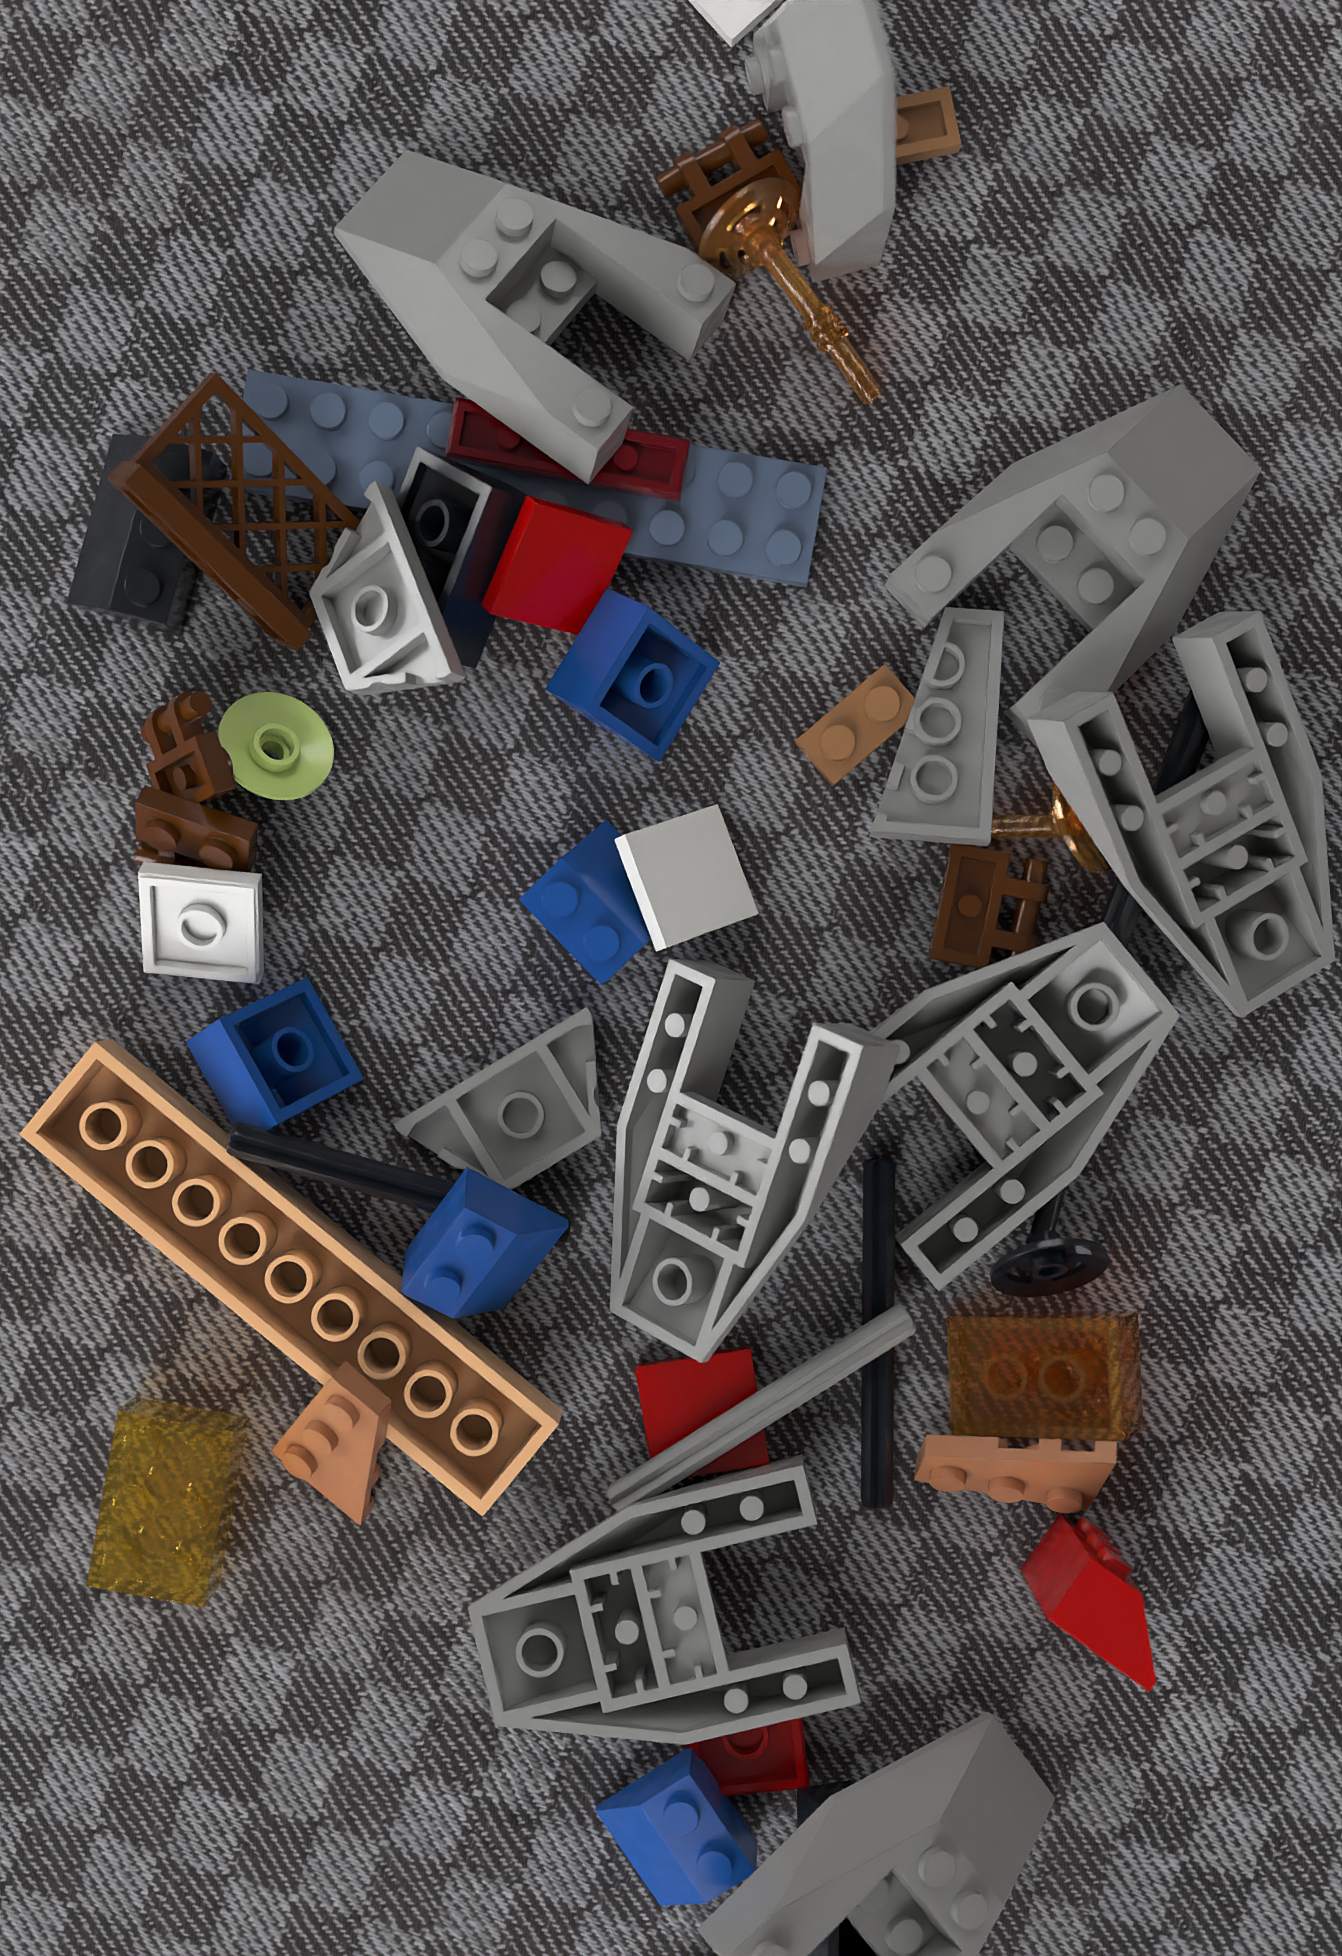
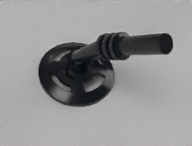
(1049, 1258)

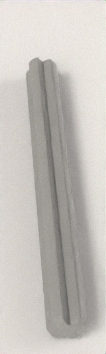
(763, 1408)

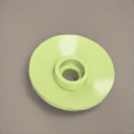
(287, 729)

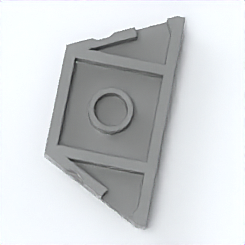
(381, 607)
(519, 1109)

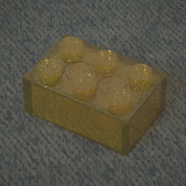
(167, 1501)

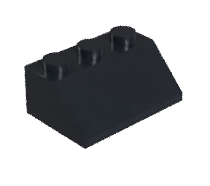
(459, 532)
(125, 560)

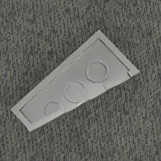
(948, 749)

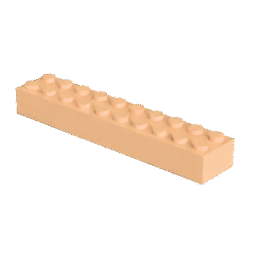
(290, 1271)

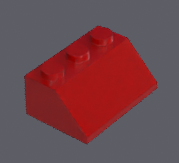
(1090, 1595)

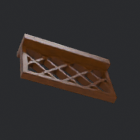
(203, 541)

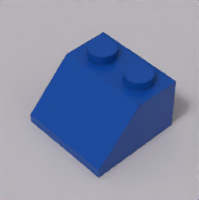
(633, 674)
(591, 905)
(274, 1058)
(478, 1247)
(681, 1832)

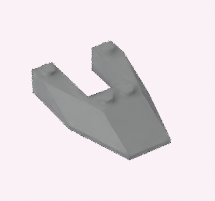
(838, 101)
(497, 275)
(1109, 525)
(1233, 852)
(1031, 1072)
(707, 1193)
(627, 1633)
(905, 1854)

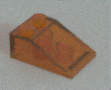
(1046, 1375)

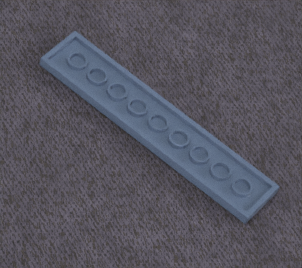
(732, 518)

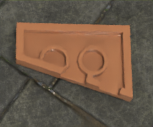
(339, 1441)
(1035, 1474)

